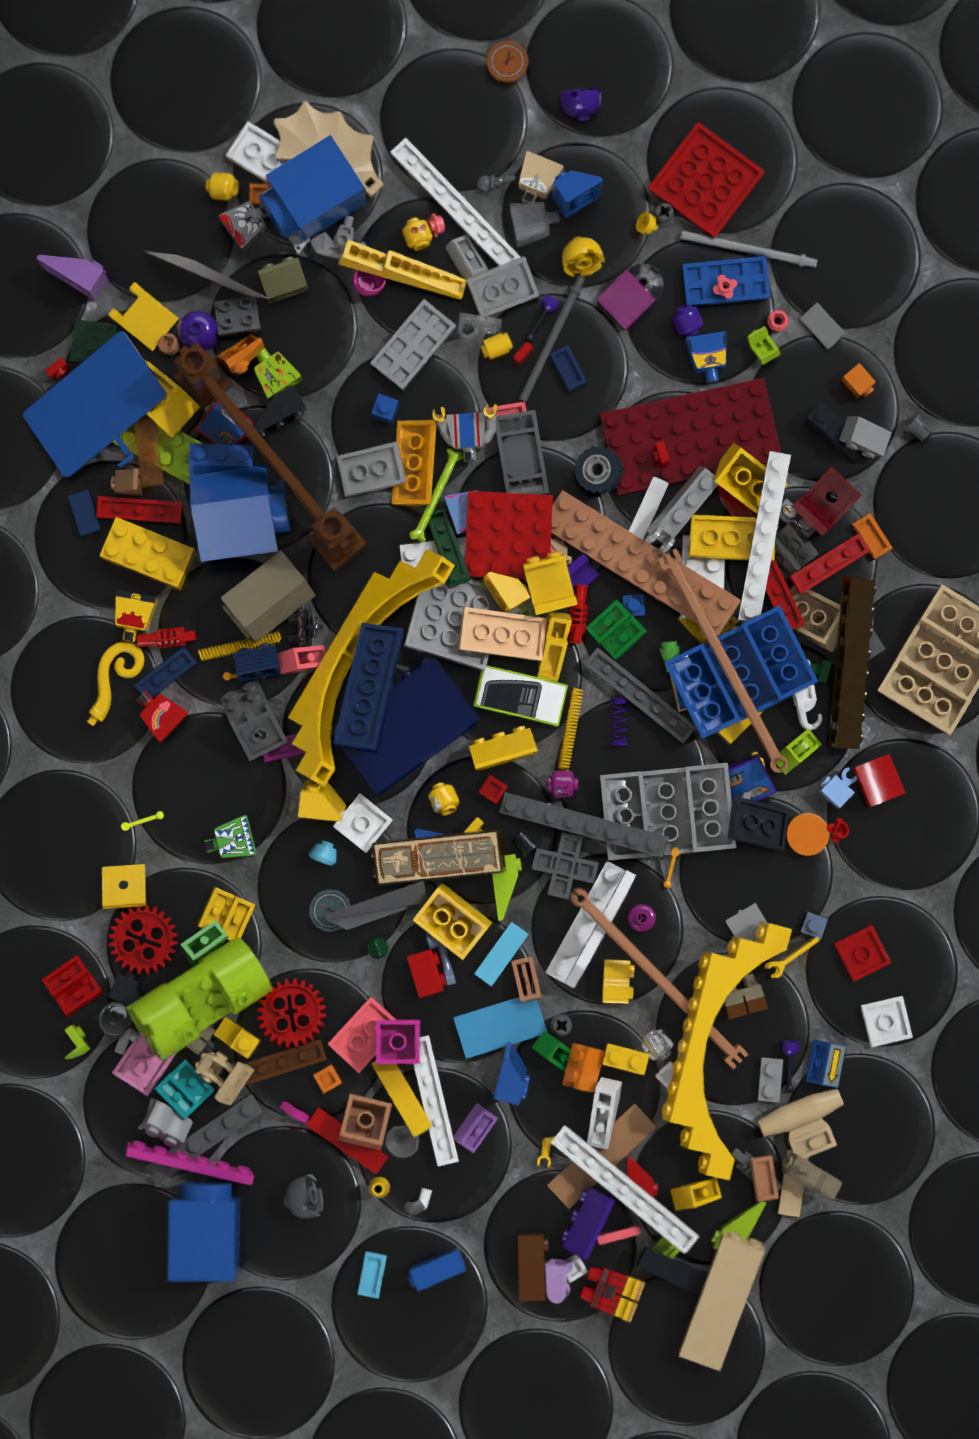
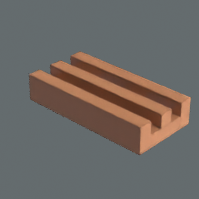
(530, 997)

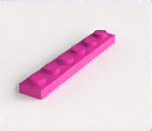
(181, 1160)

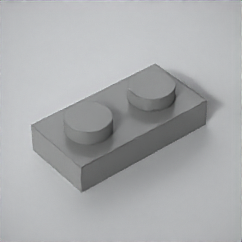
(770, 1080)

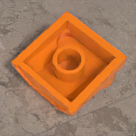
(240, 354)

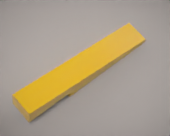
(401, 269)

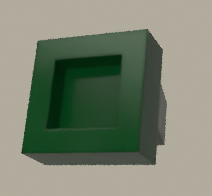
(824, 671)

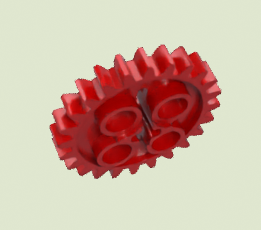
(136, 957)
(272, 1016)

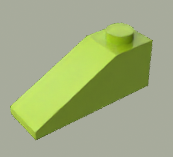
(505, 883)
(740, 1224)

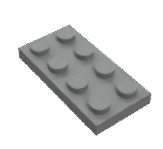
(413, 344)

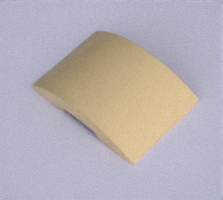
(938, 662)

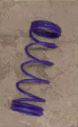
(617, 742)

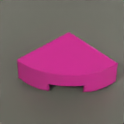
(291, 1110)

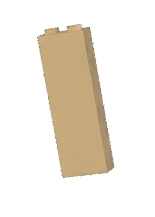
(721, 1300)

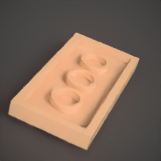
(502, 634)

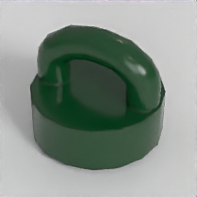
(378, 948)

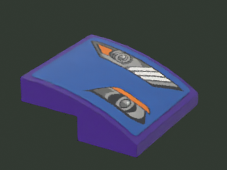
(750, 780)

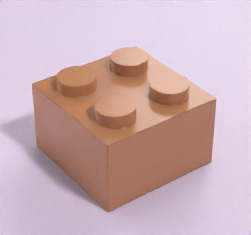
(365, 1122)

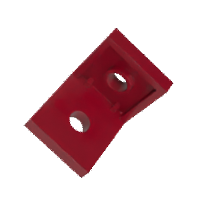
(821, 512)

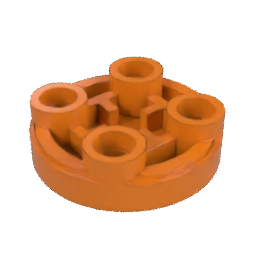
(807, 834)

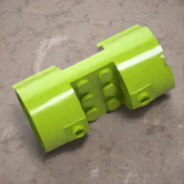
(218, 985)

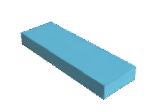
(501, 954)

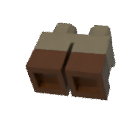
(753, 998)

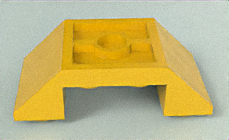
(175, 409)

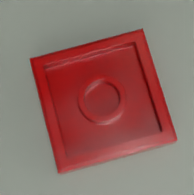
(862, 953)

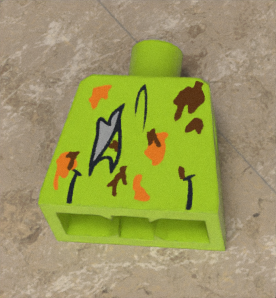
(275, 373)

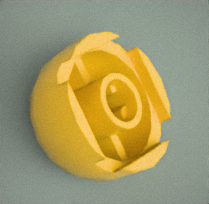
(582, 256)

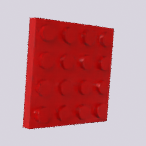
(706, 180)
(506, 532)

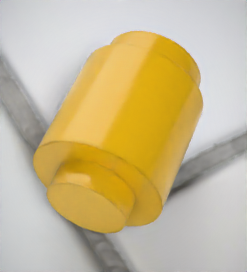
(496, 346)

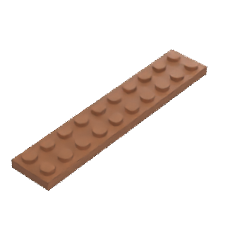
(637, 561)

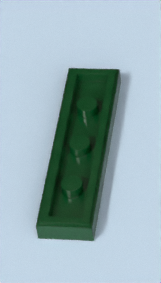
(448, 547)

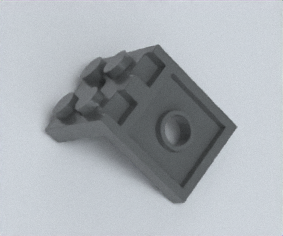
(249, 712)

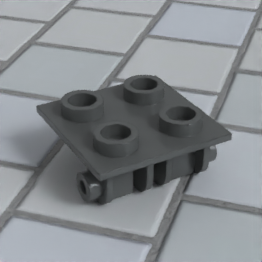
(237, 316)

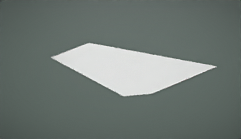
(206, 272)

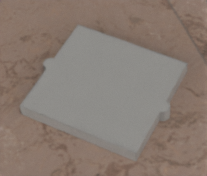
(746, 922)

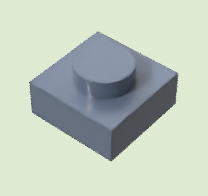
(813, 925)

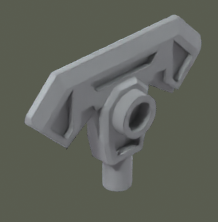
(332, 248)

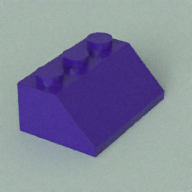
(587, 1222)

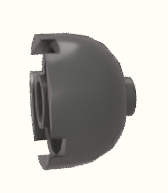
(303, 1197)

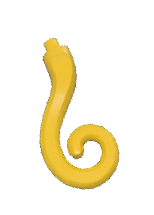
(103, 702)

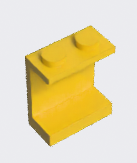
(549, 583)

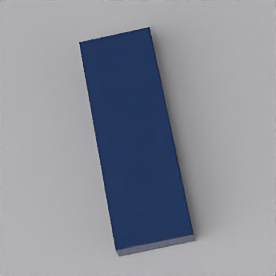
(166, 673)

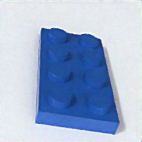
(748, 272)

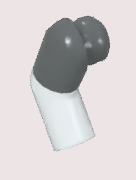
(419, 1205)

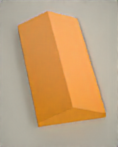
(417, 451)

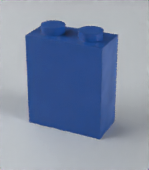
(436, 1269)

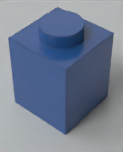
(385, 409)

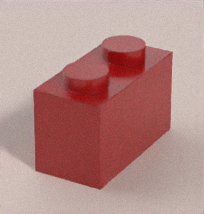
(426, 973)

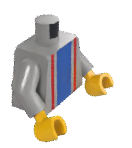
(467, 430)

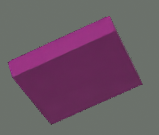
(626, 299)

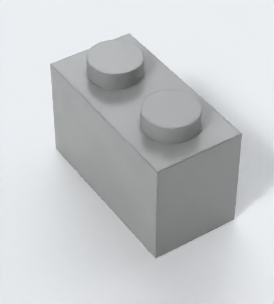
(865, 436)

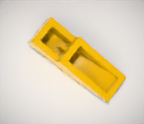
(554, 646)

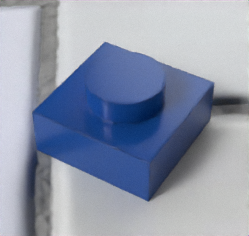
(634, 604)

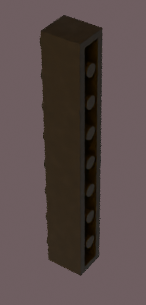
(851, 662)

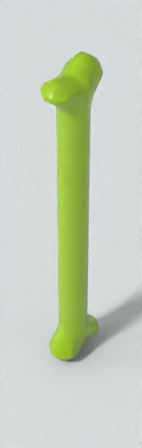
(453, 457)

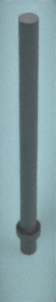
(574, 291)

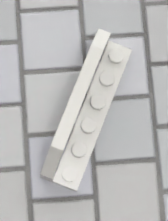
(584, 925)

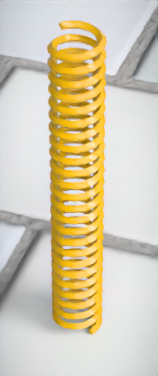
(231, 649)
(571, 715)

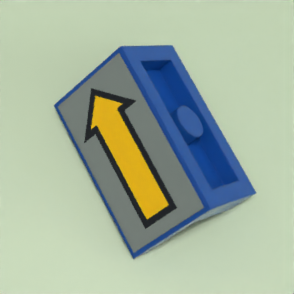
(825, 1063)

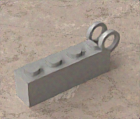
(681, 509)

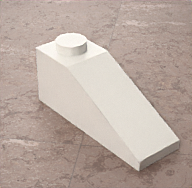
(604, 1112)

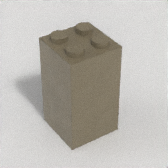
(267, 597)

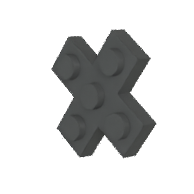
(565, 866)

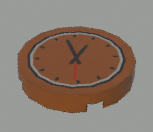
(507, 61)

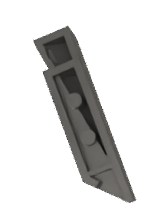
(378, 906)

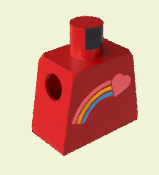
(160, 714)

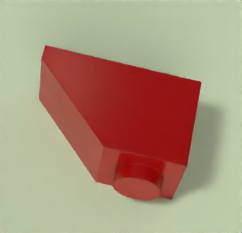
(640, 1177)

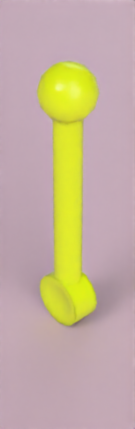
(126, 826)

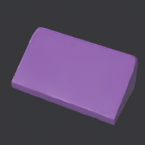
(475, 1128)

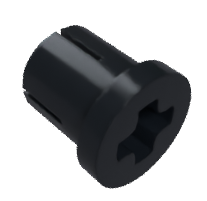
(526, 844)

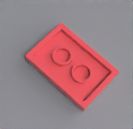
(358, 1037)

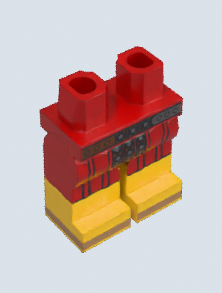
(605, 1295)

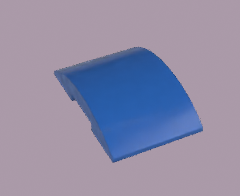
(764, 658)

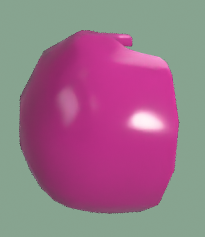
(367, 283)

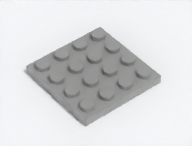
(438, 618)

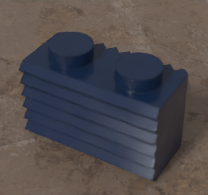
(256, 663)

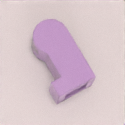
(556, 1279)

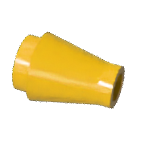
(379, 1181)

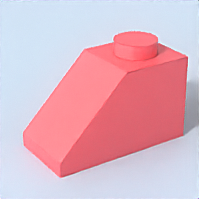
(300, 659)

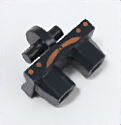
(306, 627)

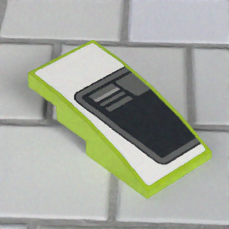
(520, 695)

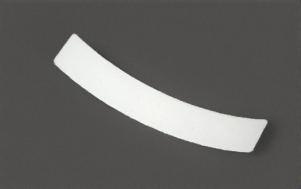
(648, 507)

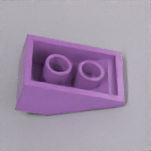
(79, 273)

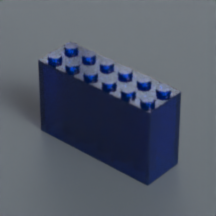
(419, 721)

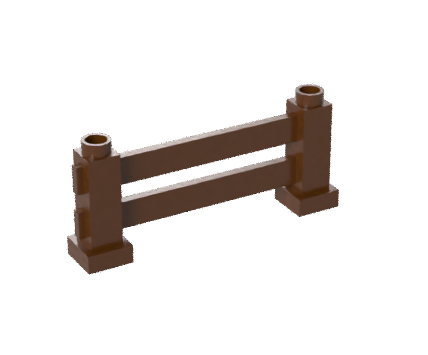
(206, 383)

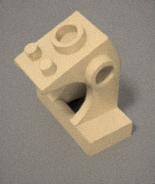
(210, 1068)

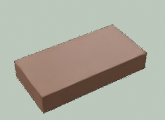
(764, 1178)

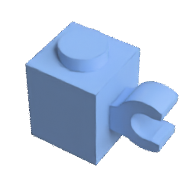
(837, 790)

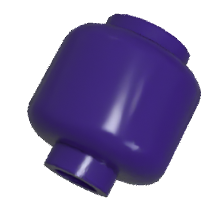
(687, 320)

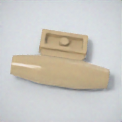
(803, 1121)

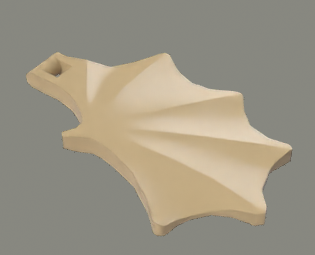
(311, 126)

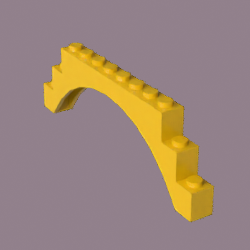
(376, 603)
(685, 1092)

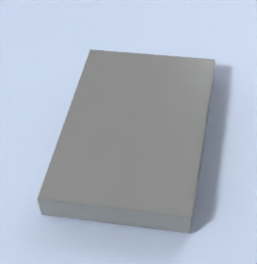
(502, 287)
(371, 469)

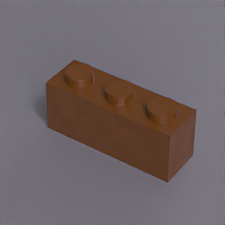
(532, 1267)

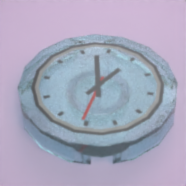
(325, 903)

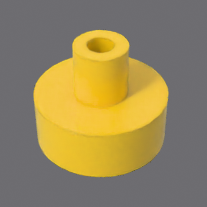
(646, 223)

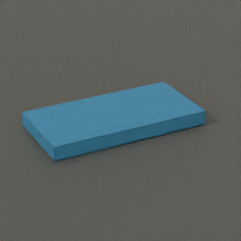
(498, 1024)

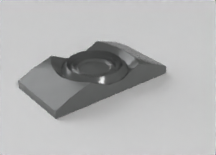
(521, 453)

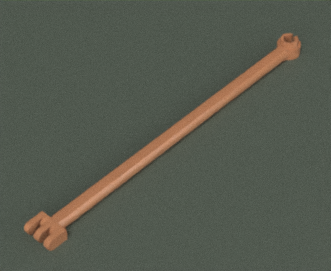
(747, 704)
(730, 1051)

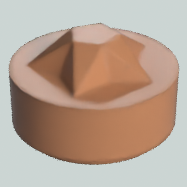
(169, 344)

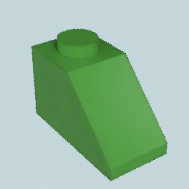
(203, 943)

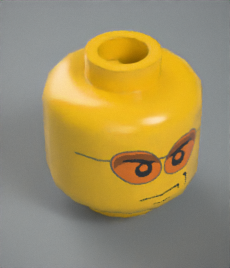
(417, 234)

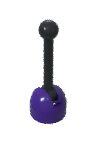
(548, 304)
(790, 1049)

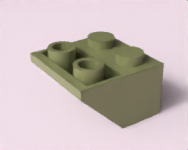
(283, 279)

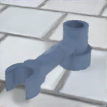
(448, 972)

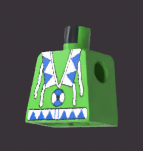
(233, 839)

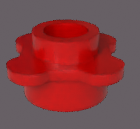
(838, 830)

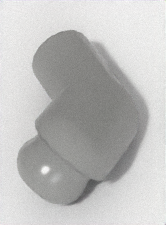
(129, 1035)

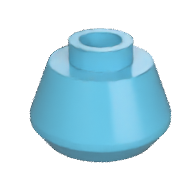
(323, 853)

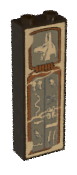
(438, 857)

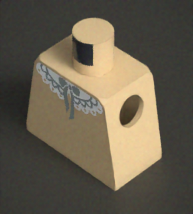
(538, 176)

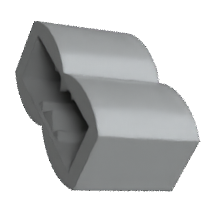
(166, 1124)

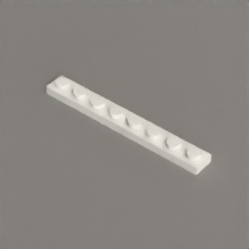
(453, 203)
(764, 535)
(625, 1189)

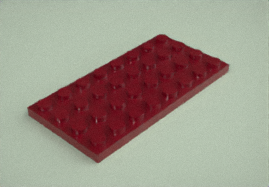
(695, 432)

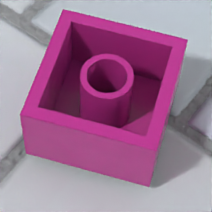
(398, 1042)

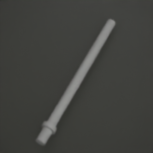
(801, 260)

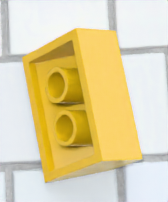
(741, 476)
(502, 748)
(320, 802)
(452, 921)

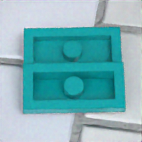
(184, 1089)

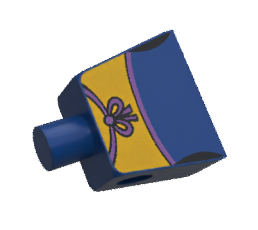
(708, 354)

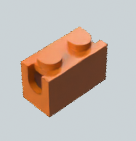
(583, 1067)

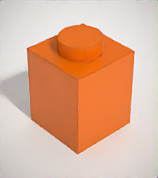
(859, 381)

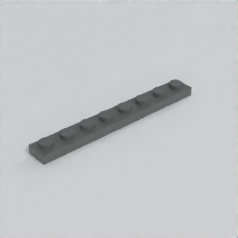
(584, 824)

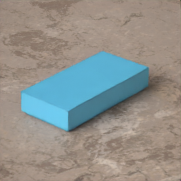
(372, 1274)

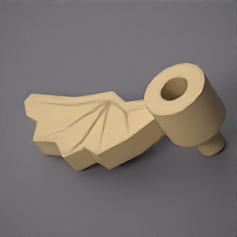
(559, 546)

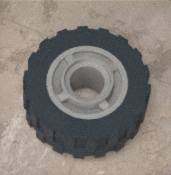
(611, 472)

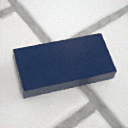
(568, 368)
(84, 513)

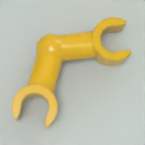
(546, 1145)

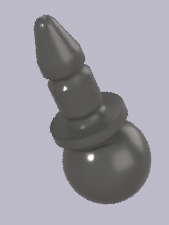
(487, 183)

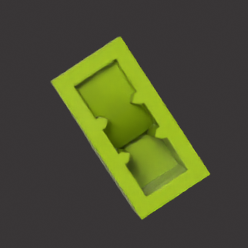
(798, 750)

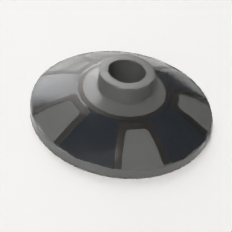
(651, 276)

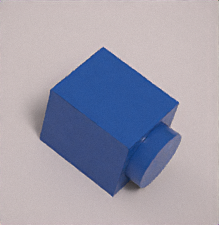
(312, 191)
(238, 512)
(204, 1233)

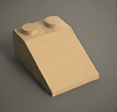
(820, 618)

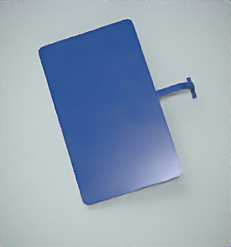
(95, 405)

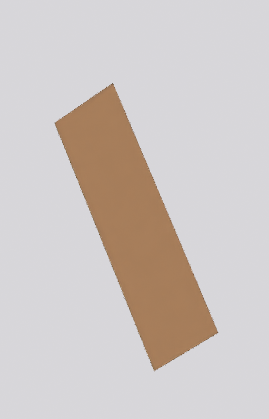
(626, 1135)

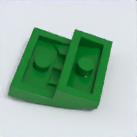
(616, 629)

